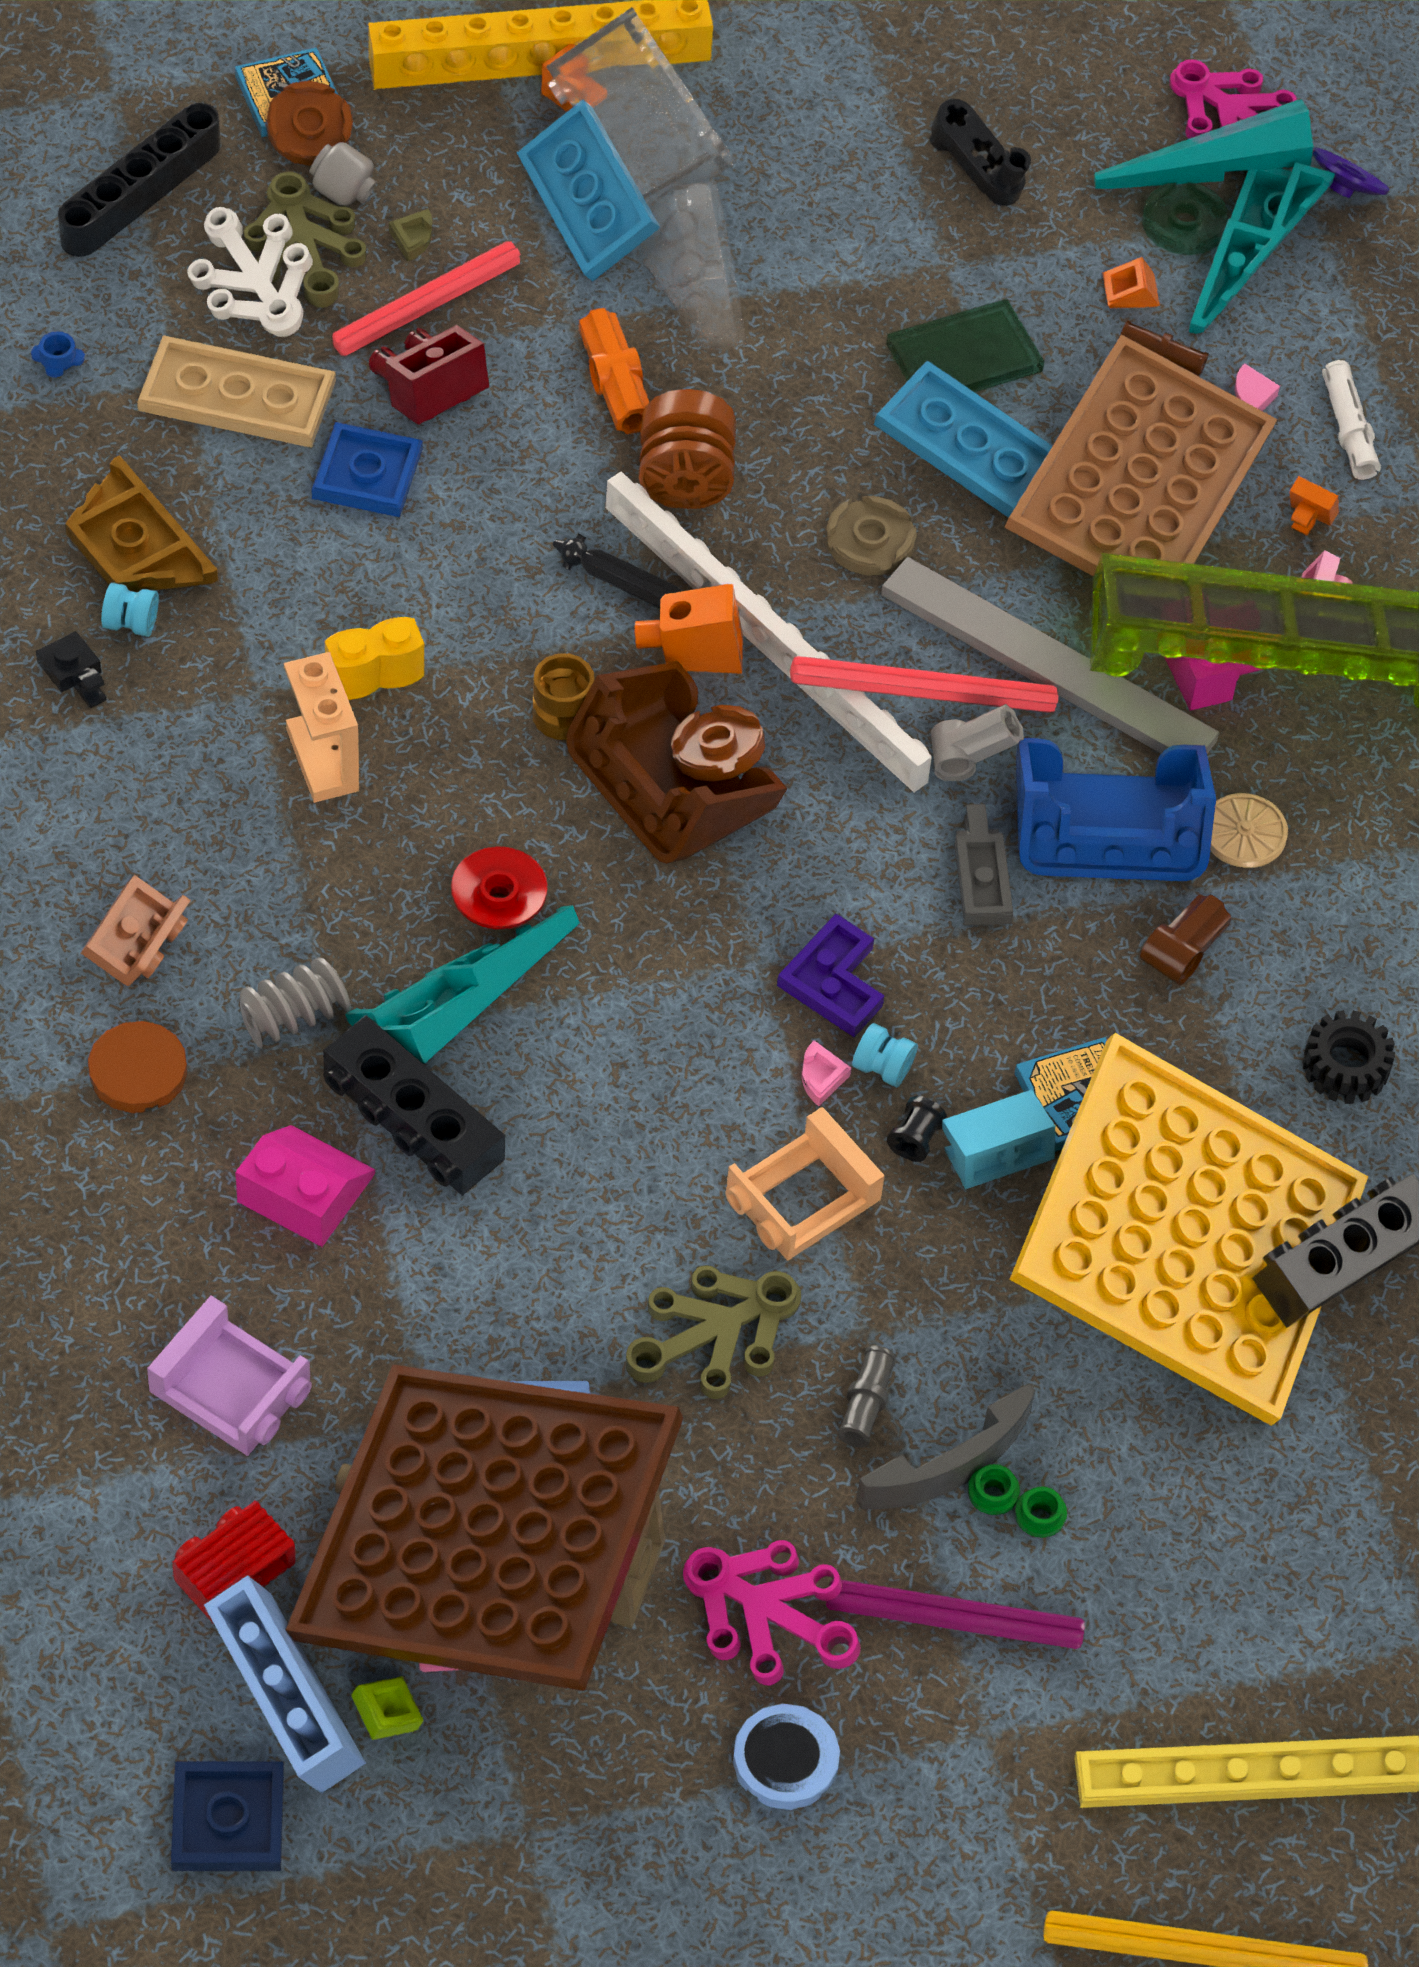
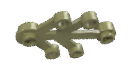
(291, 196)
(717, 1324)

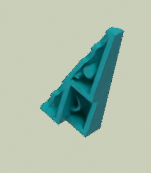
(1258, 142)
(1263, 216)
(456, 993)

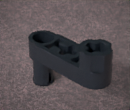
(961, 131)

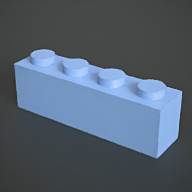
(284, 1685)

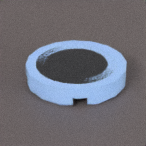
(786, 1756)

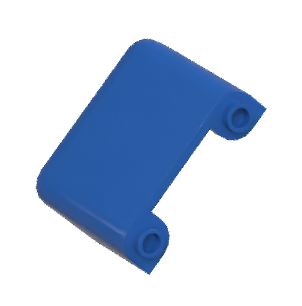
(1114, 821)

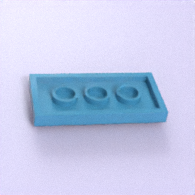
(588, 190)
(964, 437)

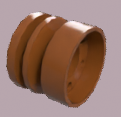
(687, 449)

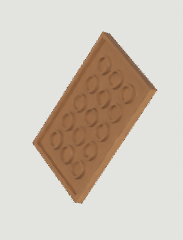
(1141, 464)

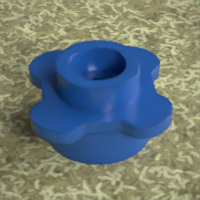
(57, 353)

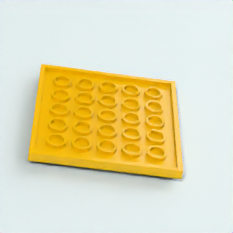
(1168, 1219)

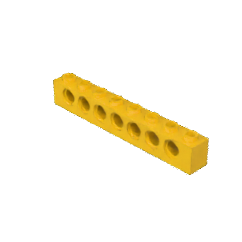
(522, 40)

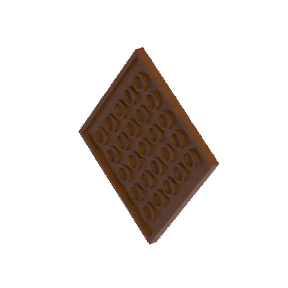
(486, 1526)

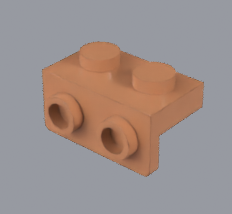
(134, 931)

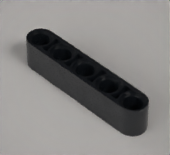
(139, 179)

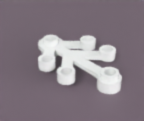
(254, 276)

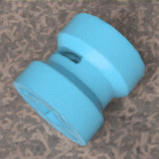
(130, 609)
(884, 1055)

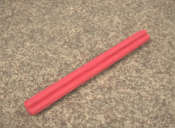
(923, 684)

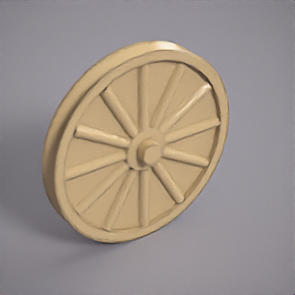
(1247, 830)

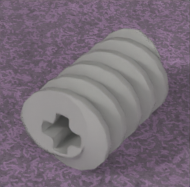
(292, 999)

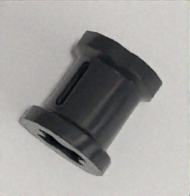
(916, 1129)

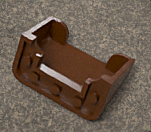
(627, 753)

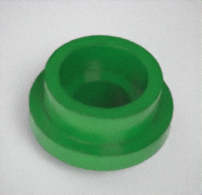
(994, 1476)
(1045, 1499)

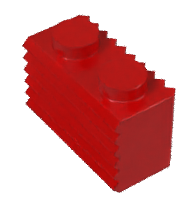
(242, 1545)

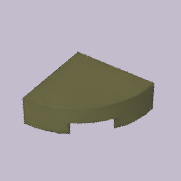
(412, 233)

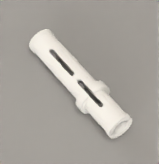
(1355, 433)

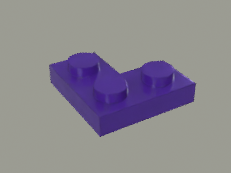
(823, 976)

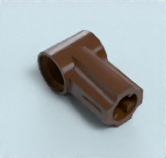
(1181, 945)

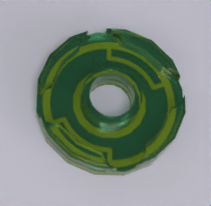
(1181, 236)

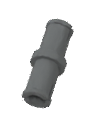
(867, 1396)

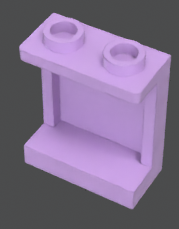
(228, 1379)

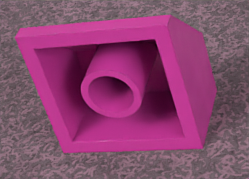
(301, 1182)

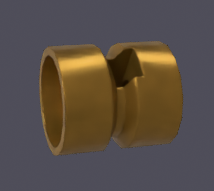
(558, 692)

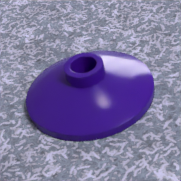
(1348, 176)

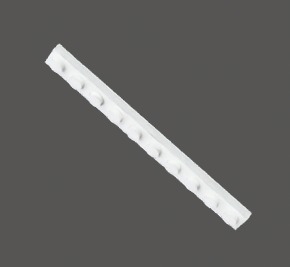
(766, 630)

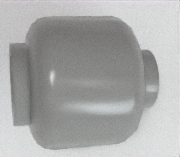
(343, 174)

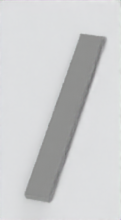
(1043, 659)

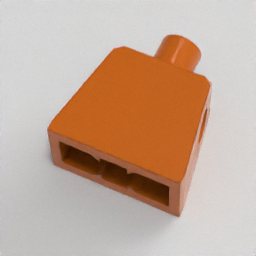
(697, 630)

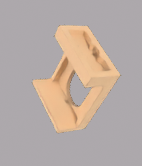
(327, 730)
(839, 1153)

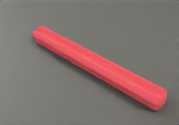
(425, 298)

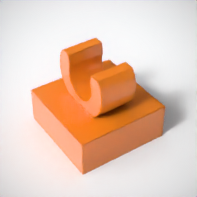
(1311, 504)

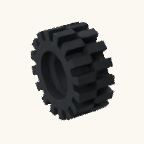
(1354, 1034)

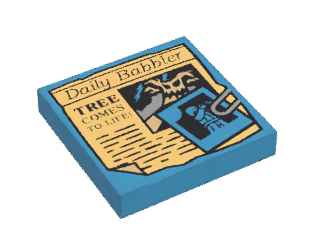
(268, 77)
(1061, 1082)

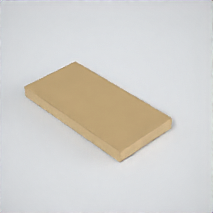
(237, 391)

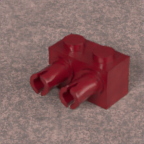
(432, 372)

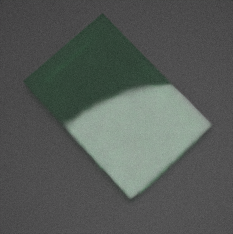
(972, 346)

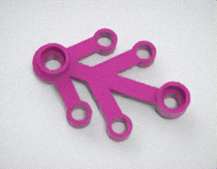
(1196, 83)
(766, 1603)

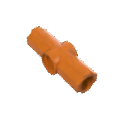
(614, 369)

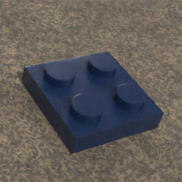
(227, 1816)

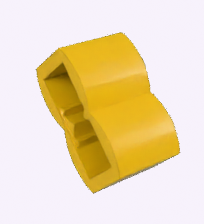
(378, 657)

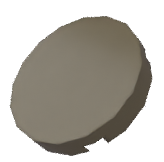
(871, 548)

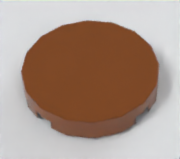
(306, 120)
(718, 743)
(137, 1066)

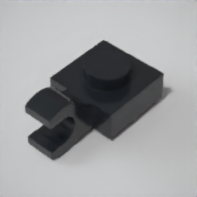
(73, 664)

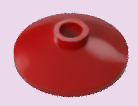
(504, 872)

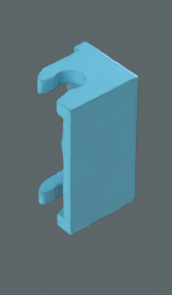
(999, 1139)

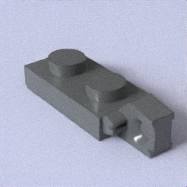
(982, 871)

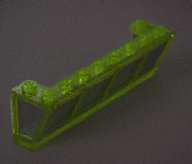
(1251, 621)

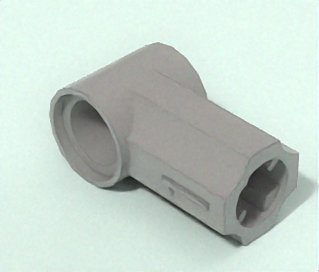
(962, 744)

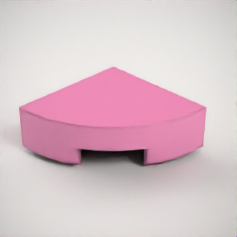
(1255, 388)
(822, 1072)

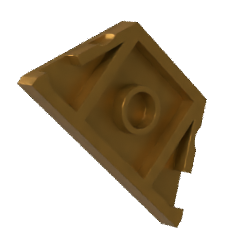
(134, 536)

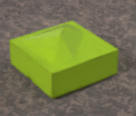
(387, 1708)

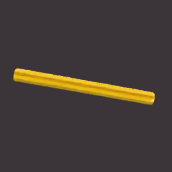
(1187, 1944)

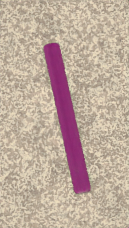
(958, 1614)

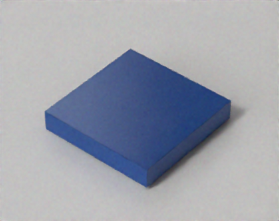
(367, 469)

